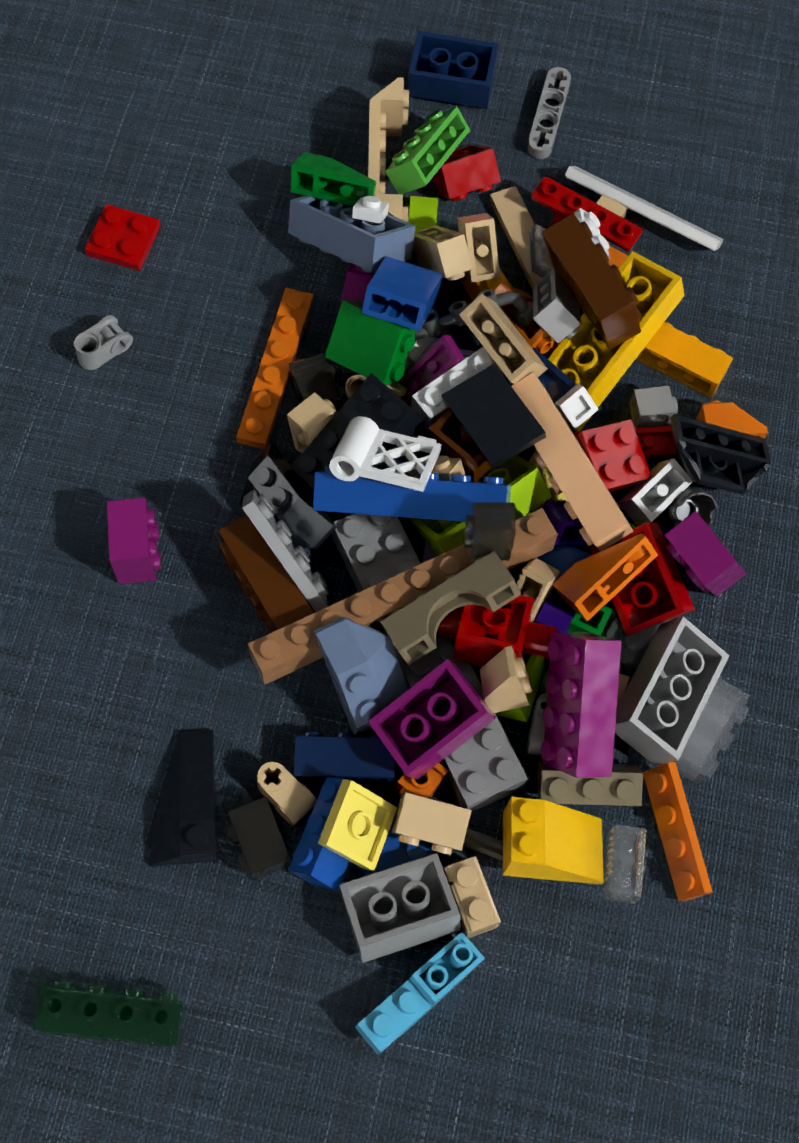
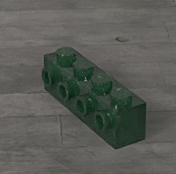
(110, 1016)

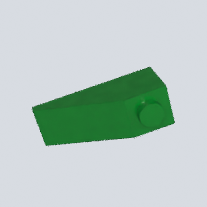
(329, 180)

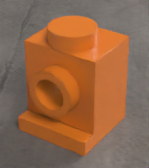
(435, 778)

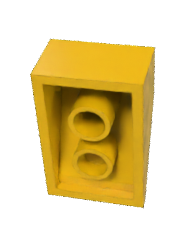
(551, 842)

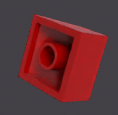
(466, 171)

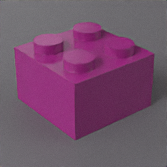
(133, 540)

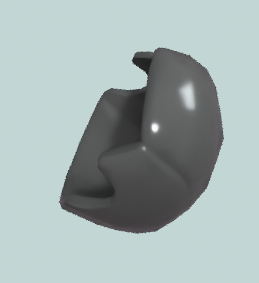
(689, 502)

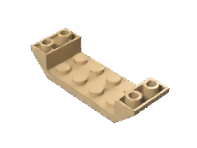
(386, 120)

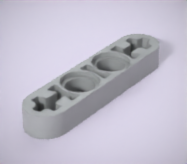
(549, 112)

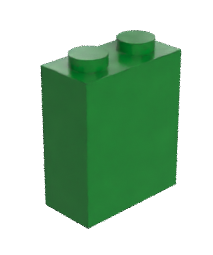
(369, 344)

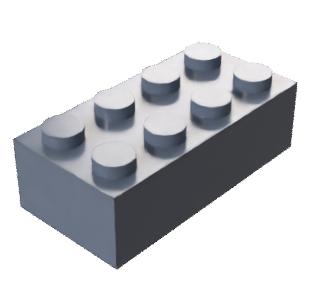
(353, 240)

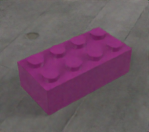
(581, 703)

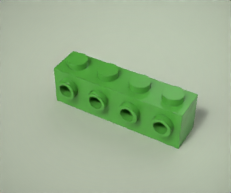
(427, 150)

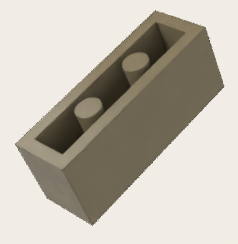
(619, 790)

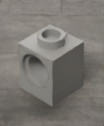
(652, 407)

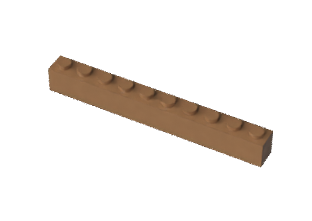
(297, 644)

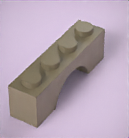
(480, 584)

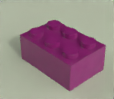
(703, 555)
(431, 719)

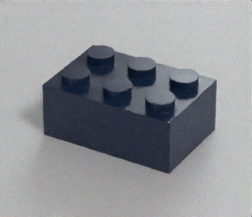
(452, 69)

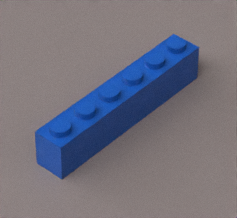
(440, 500)

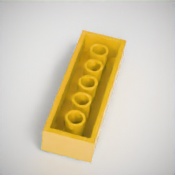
(586, 356)

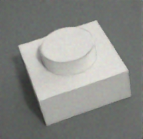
(370, 209)
(576, 406)

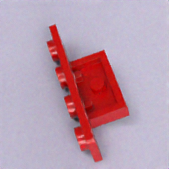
(566, 201)

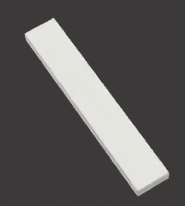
(644, 208)

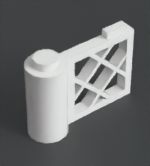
(363, 447)

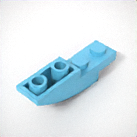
(419, 993)

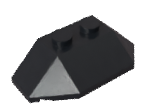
(719, 455)
(289, 497)

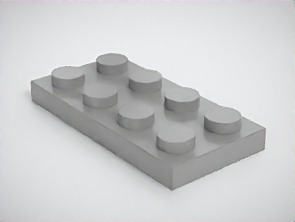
(293, 559)

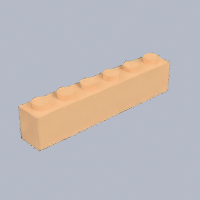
(572, 470)

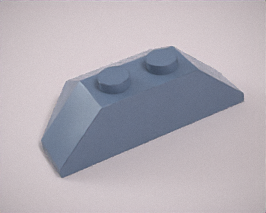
(361, 669)

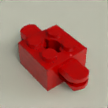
(509, 622)

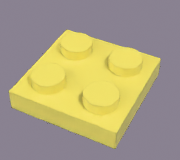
(357, 825)

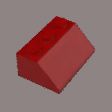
(654, 593)

